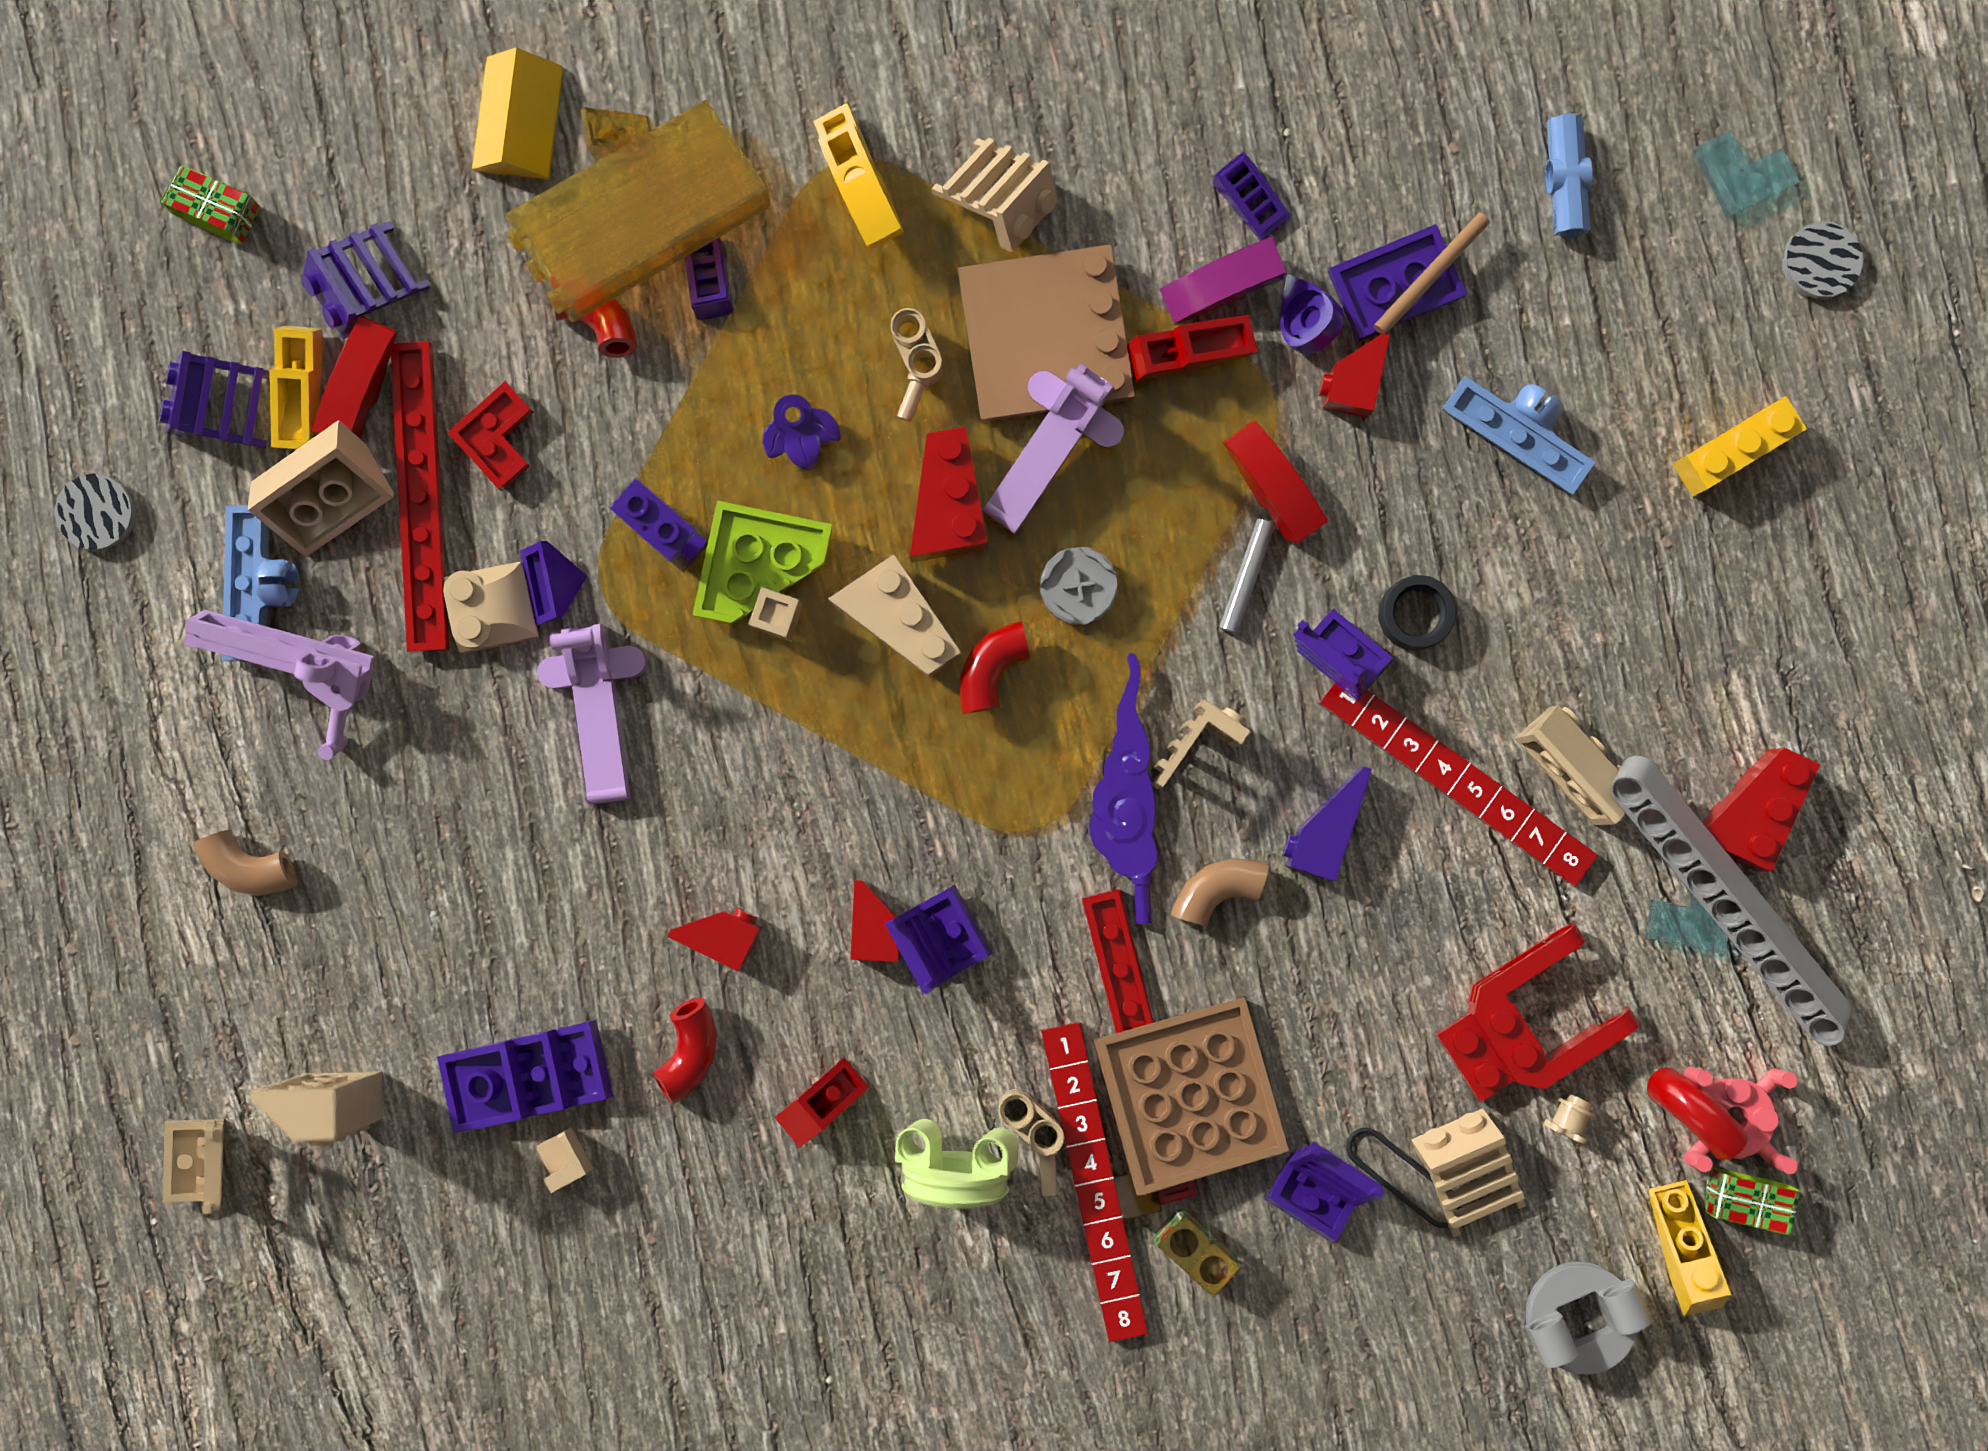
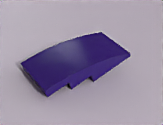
(525, 1076)

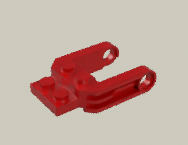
(1495, 1043)

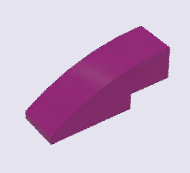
(1224, 281)

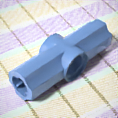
(1568, 175)

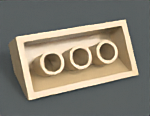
(323, 1105)

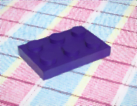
(1379, 277)

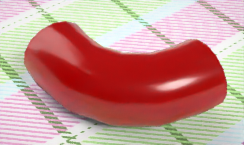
(612, 328)
(985, 665)
(693, 1052)
(1697, 1112)

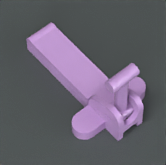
(1074, 411)
(328, 669)
(591, 671)

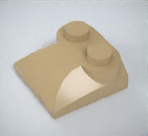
(489, 607)

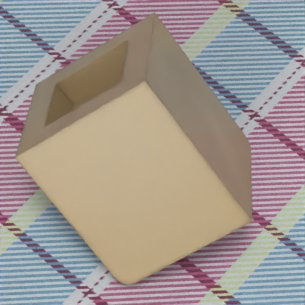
(776, 614)
(563, 1159)

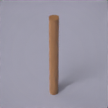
(1432, 273)

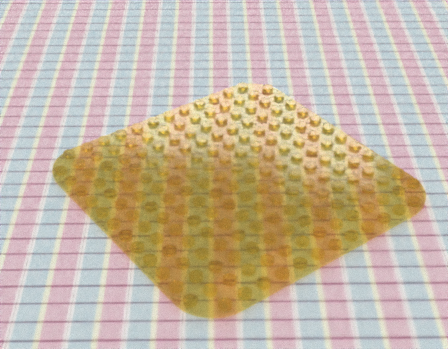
(822, 330)

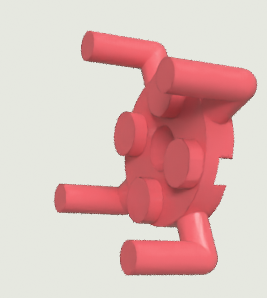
(1758, 1115)

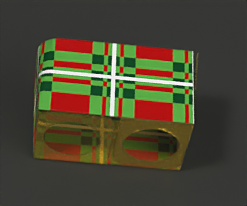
(1204, 1250)

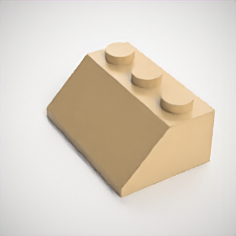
(319, 489)
(1573, 763)

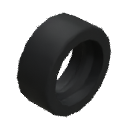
(1438, 592)

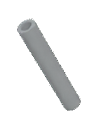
(1247, 576)

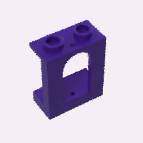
(659, 525)

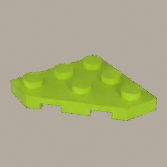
(753, 551)

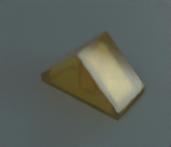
(611, 130)

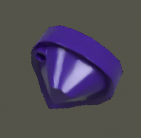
(1309, 316)

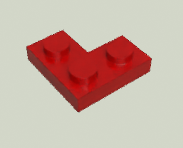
(485, 431)

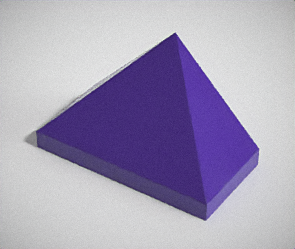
(550, 581)

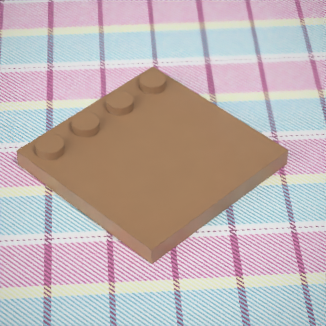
(1043, 317)
(1191, 1096)

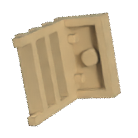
(1014, 202)
(1224, 724)
(1462, 1153)
(193, 1162)

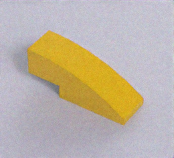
(295, 385)

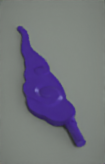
(1126, 801)

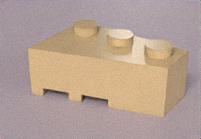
(898, 615)

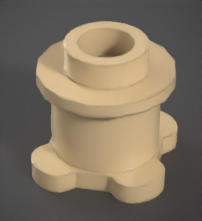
(1571, 1118)

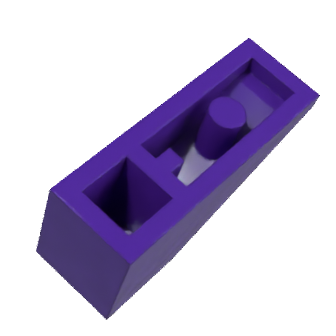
(1324, 836)

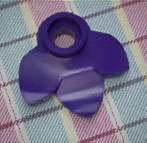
(799, 438)

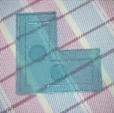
(1739, 183)
(1685, 926)

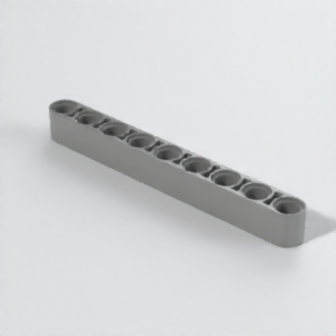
(1732, 900)

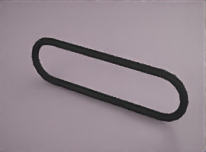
(1383, 1182)

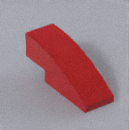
(1191, 347)
(356, 377)
(1275, 483)

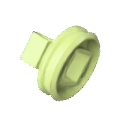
(955, 1177)

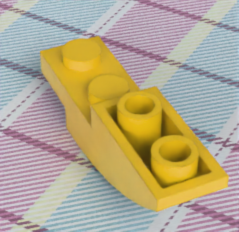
(857, 177)

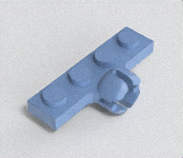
(1522, 430)
(250, 576)

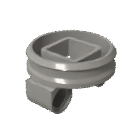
(1601, 1350)

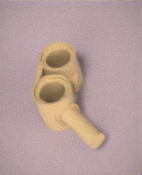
(911, 350)
(1026, 1127)

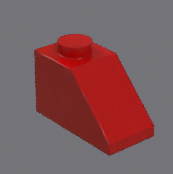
(1355, 380)
(869, 933)
(722, 936)
(821, 1102)

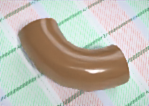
(242, 871)
(1218, 883)

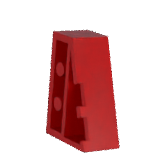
(948, 500)
(1762, 808)

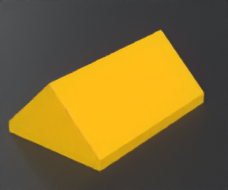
(518, 115)

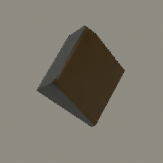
(1133, 1204)

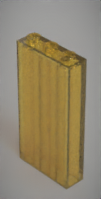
(637, 211)

